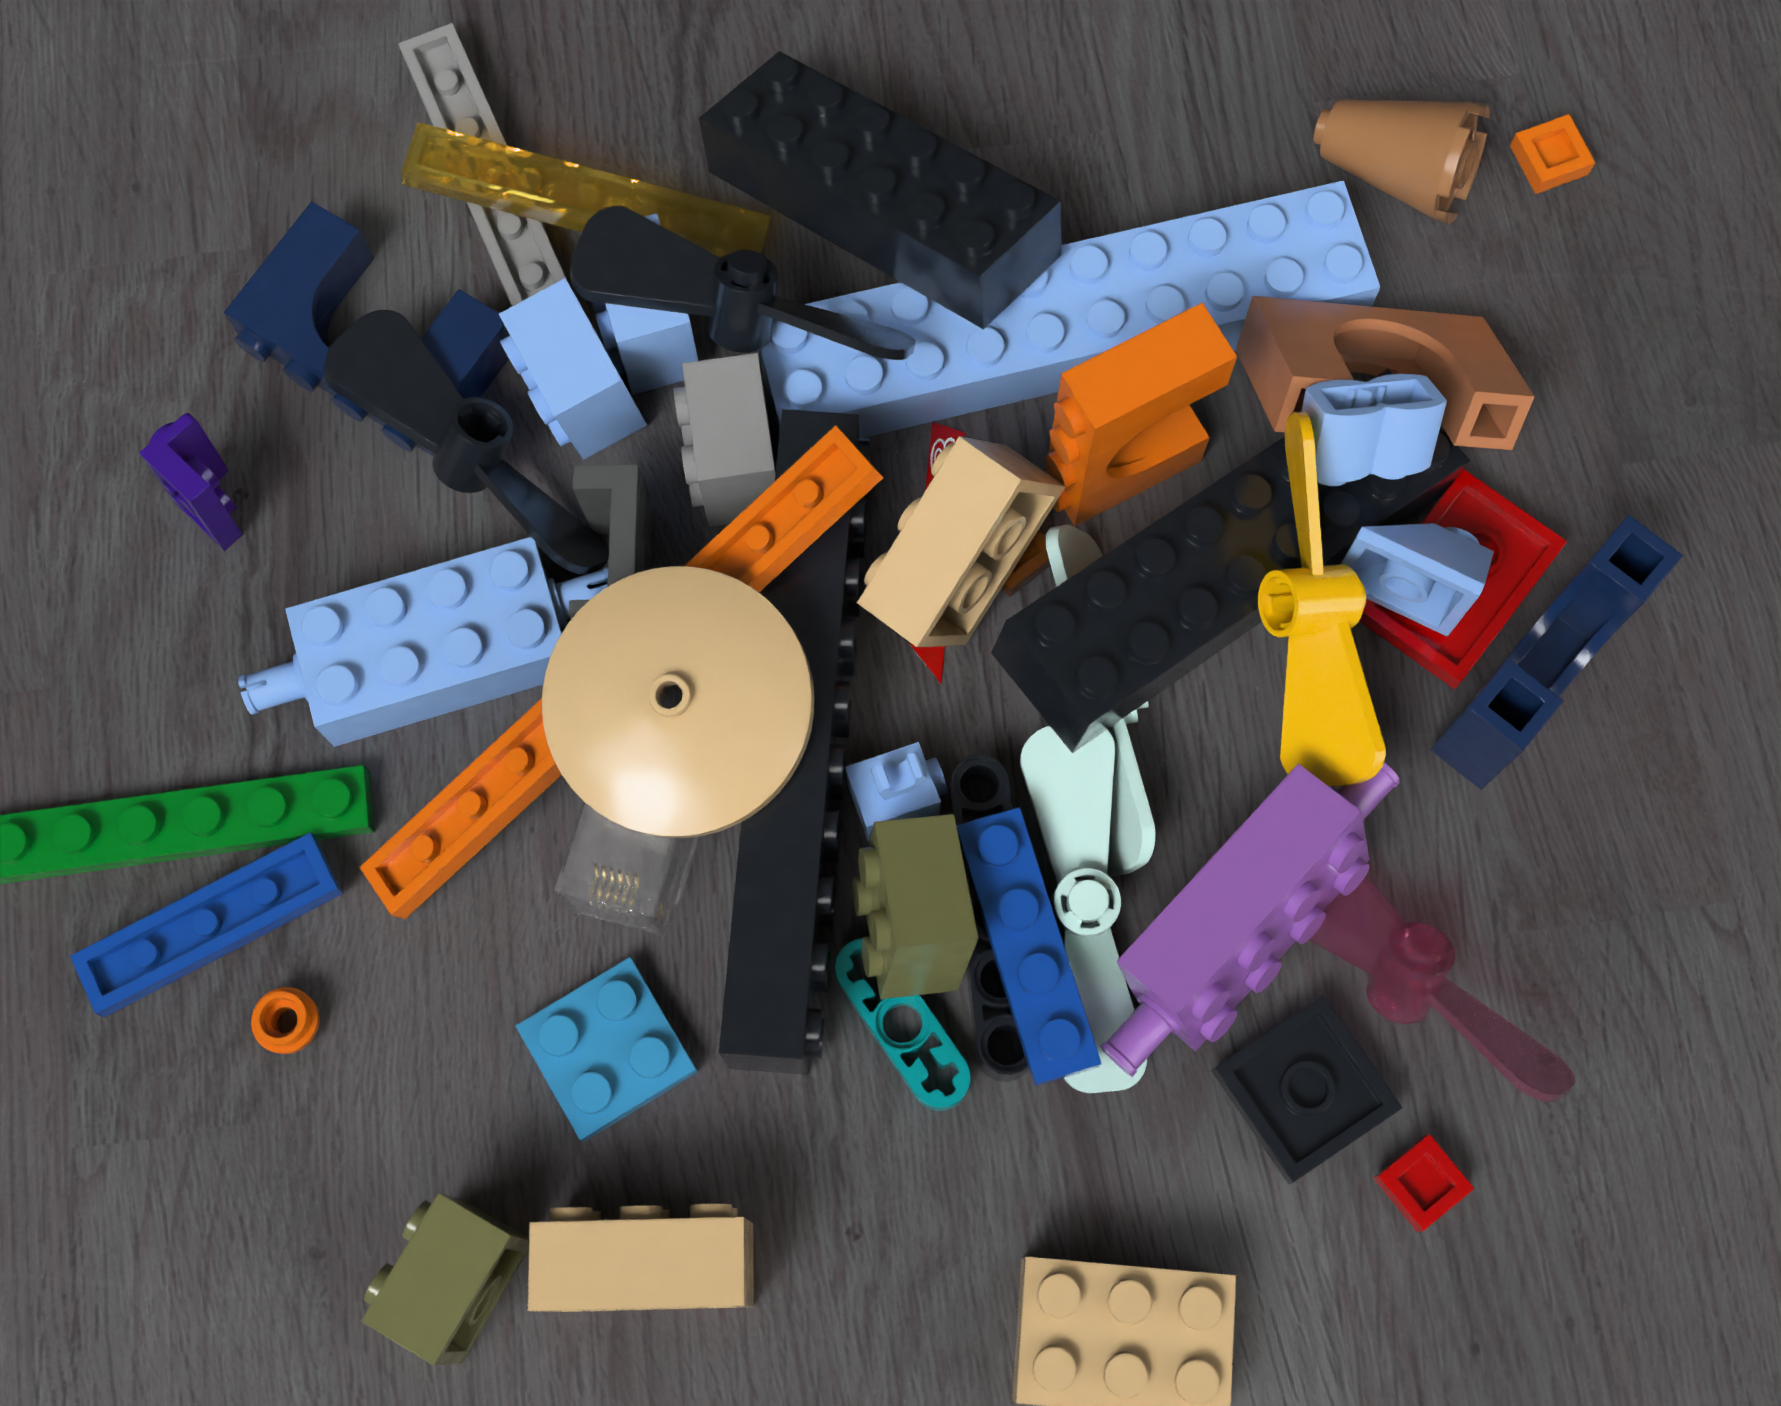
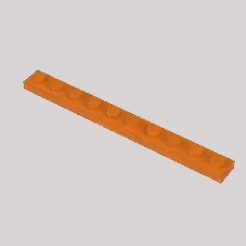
(520, 764)

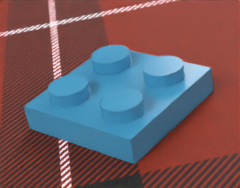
(606, 1049)

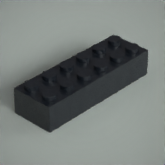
(883, 188)

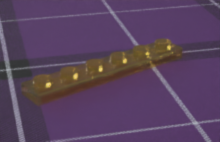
(567, 192)

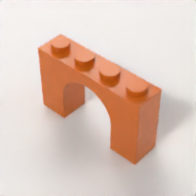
(1129, 416)

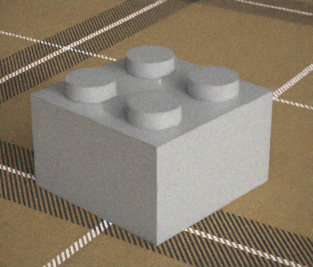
(724, 435)

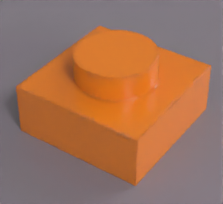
(1552, 154)

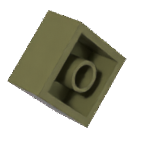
(915, 907)
(444, 1279)

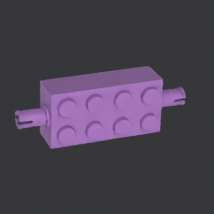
(1245, 912)

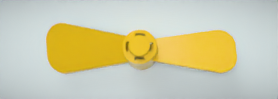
(1327, 703)

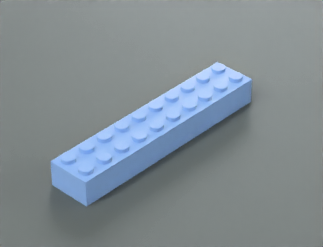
(1081, 306)

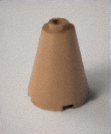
(1407, 148)

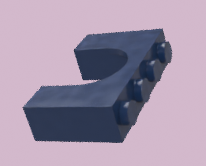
(304, 279)
(1554, 651)

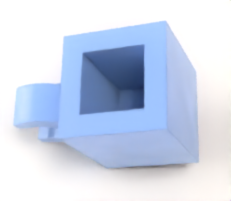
(896, 786)

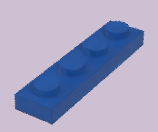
(206, 925)
(1027, 947)

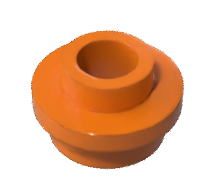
(268, 1011)

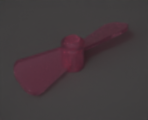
(1410, 977)

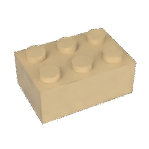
(959, 542)
(641, 1260)
(1122, 1335)

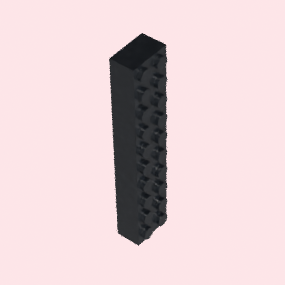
(785, 846)

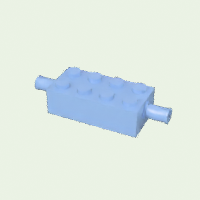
(423, 642)

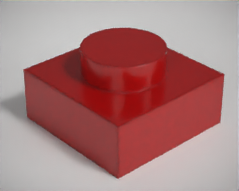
(1423, 1183)

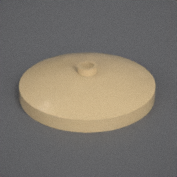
(726, 741)

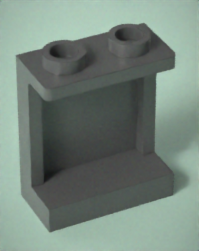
(617, 505)

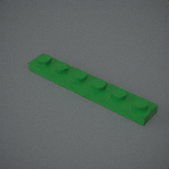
(184, 824)

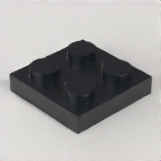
(1306, 1089)

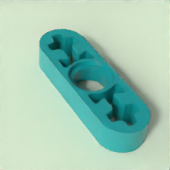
(917, 1074)

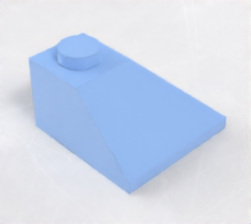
(1421, 571)

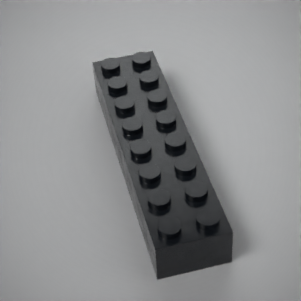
(1188, 587)

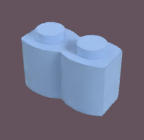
(1373, 426)

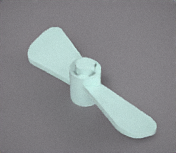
(1074, 816)
(1131, 818)

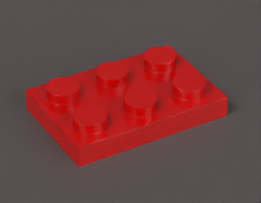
(1519, 559)

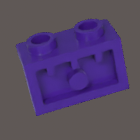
(190, 474)

